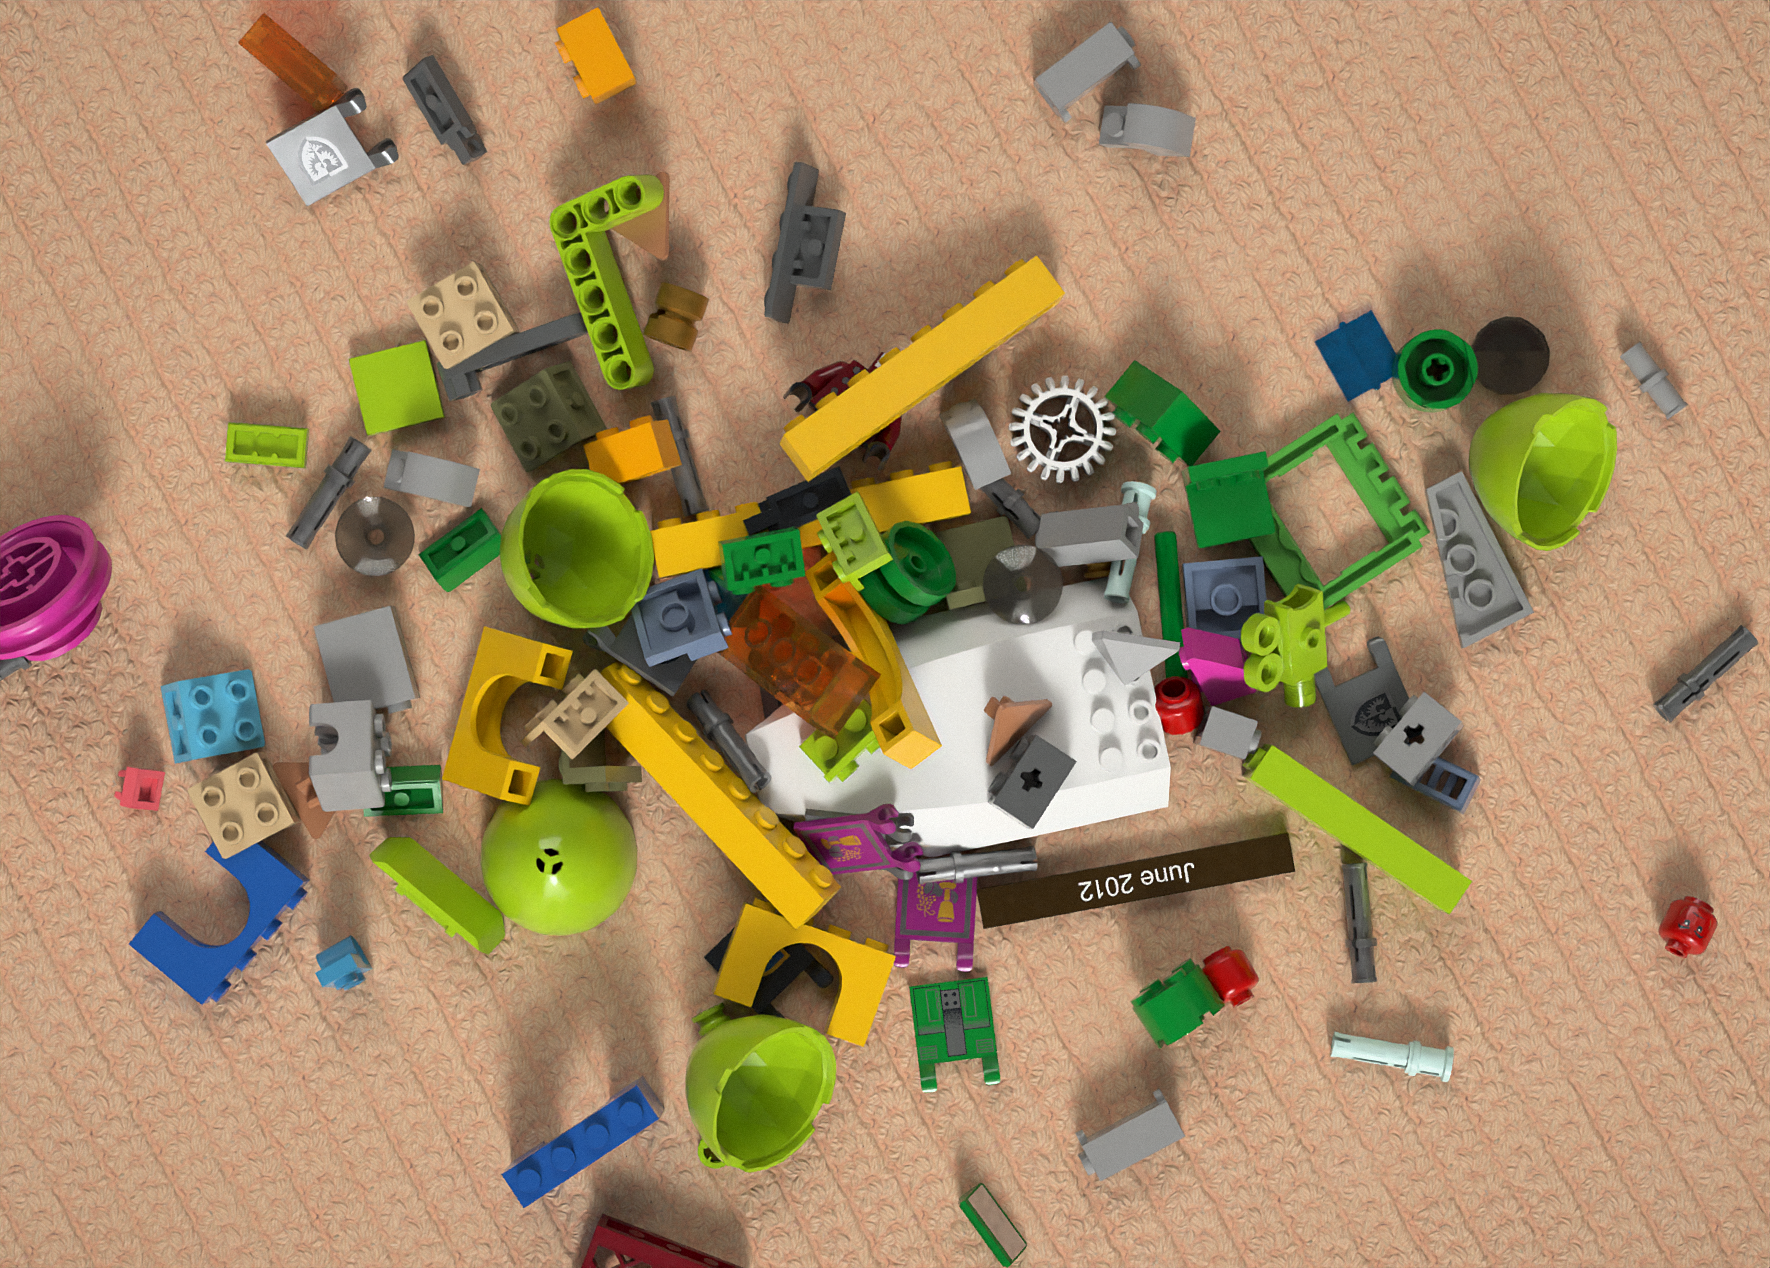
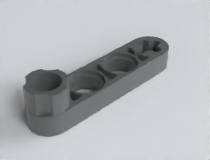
(463, 379)

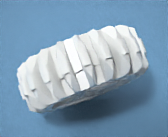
(1074, 398)

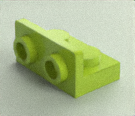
(853, 538)
(838, 756)

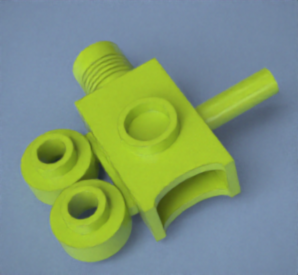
(1290, 644)

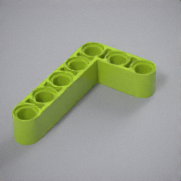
(604, 273)

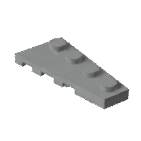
(1475, 570)

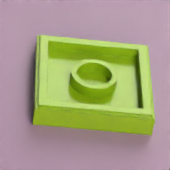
(396, 388)

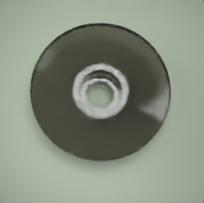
(354, 534)
(1007, 600)

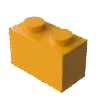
(595, 55)
(635, 452)

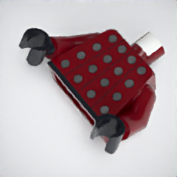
(834, 379)

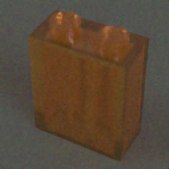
(292, 63)

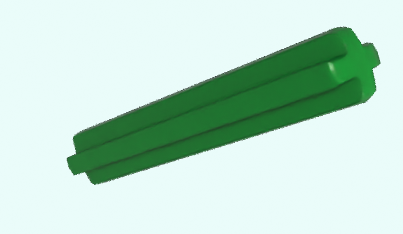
(1170, 598)

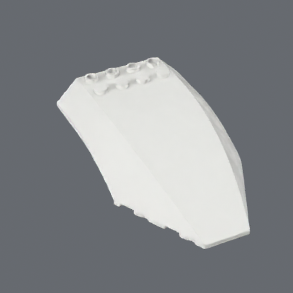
(957, 666)

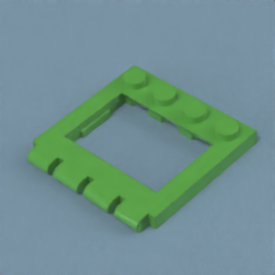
(1382, 499)

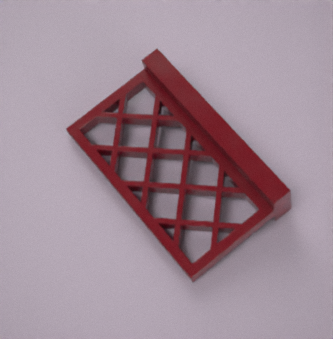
(646, 1248)

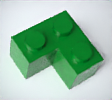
(1161, 414)

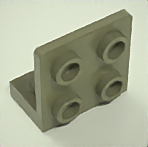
(547, 415)
(971, 551)

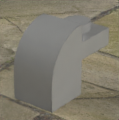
(1147, 128)
(975, 443)
(431, 477)

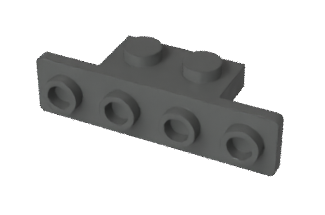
(806, 244)

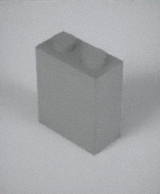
(368, 660)

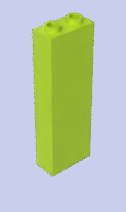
(1355, 827)

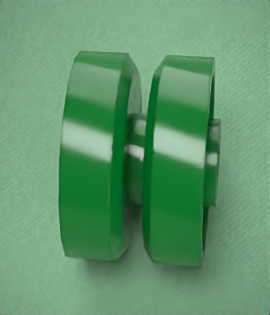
(914, 579)

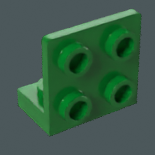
(1229, 500)
(759, 560)

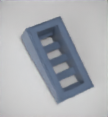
(1465, 795)

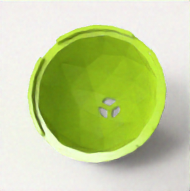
(1544, 466)
(588, 548)
(592, 843)
(758, 1088)

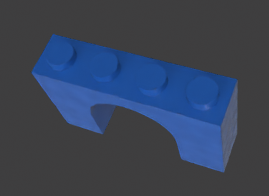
(205, 968)
(584, 1143)

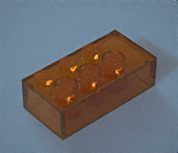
(797, 662)

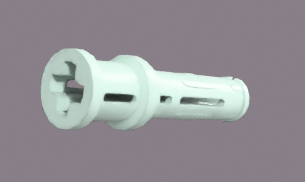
(1119, 585)
(1410, 1057)

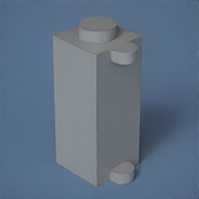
(1086, 68)
(1091, 534)
(1130, 1139)

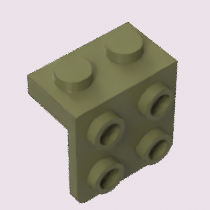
(591, 770)

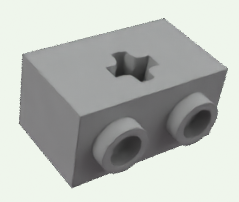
(1439, 730)
(1227, 733)

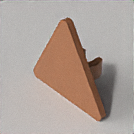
(651, 228)
(1011, 723)
(300, 790)

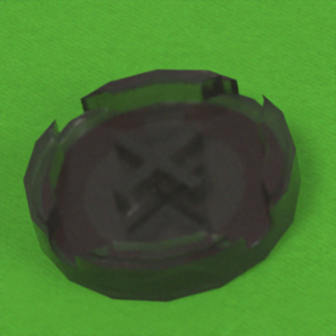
(1510, 355)

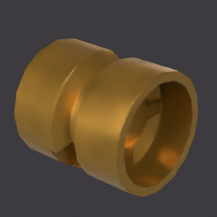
(676, 316)

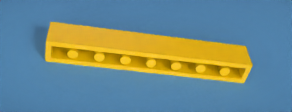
(921, 368)
(906, 497)
(718, 800)

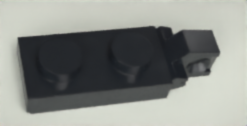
(799, 503)

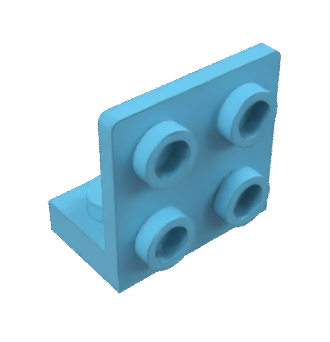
(212, 715)

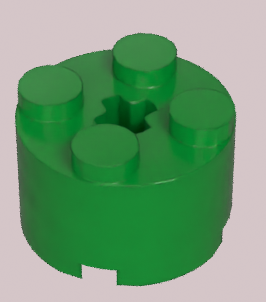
(1445, 351)
(1177, 1004)

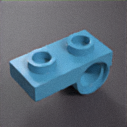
(342, 965)

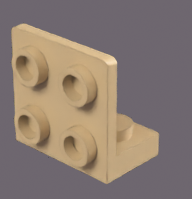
(462, 315)
(577, 713)
(243, 804)

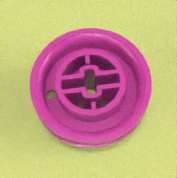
(50, 586)

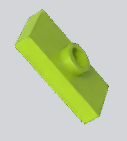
(267, 445)

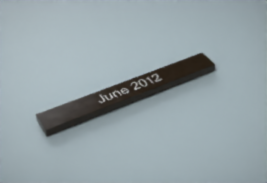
(1135, 880)

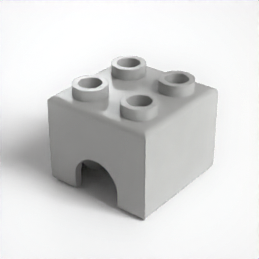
(352, 757)

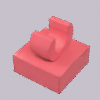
(141, 788)

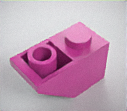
(1215, 664)

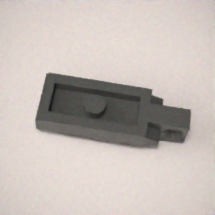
(444, 110)

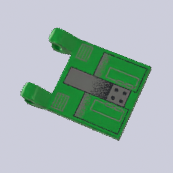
(954, 1025)

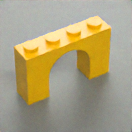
(477, 752)
(860, 966)

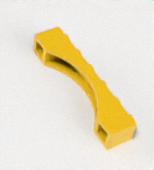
(897, 708)

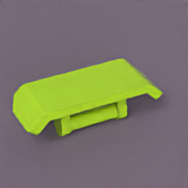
(440, 893)

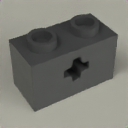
(1050, 769)

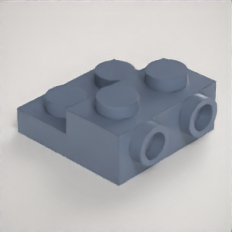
(1223, 594)
(681, 619)

